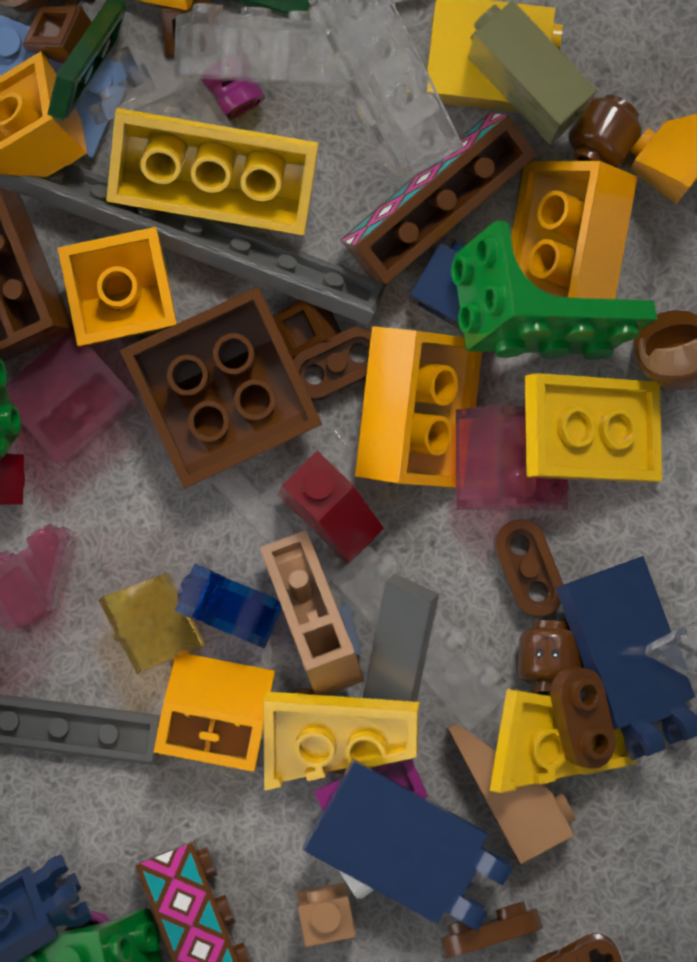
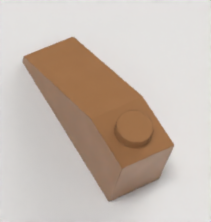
(312, 614)
(527, 816)

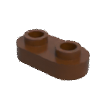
(335, 362)
(531, 567)
(582, 720)
(511, 923)

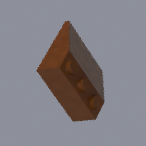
(221, 387)

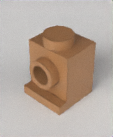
(325, 914)

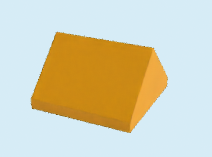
(117, 286)

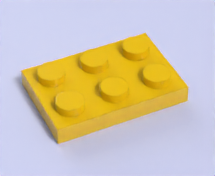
(593, 428)

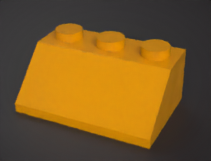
(573, 226)
(411, 406)

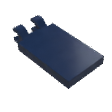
(612, 624)
(404, 846)
(35, 905)

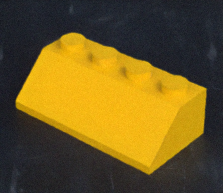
(211, 171)

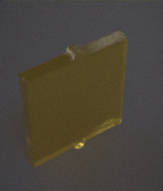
(149, 625)

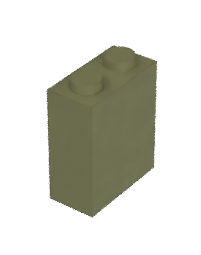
(530, 70)

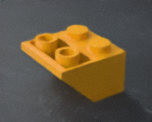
(214, 712)

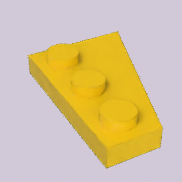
(323, 733)
(531, 746)

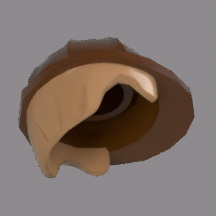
(669, 350)

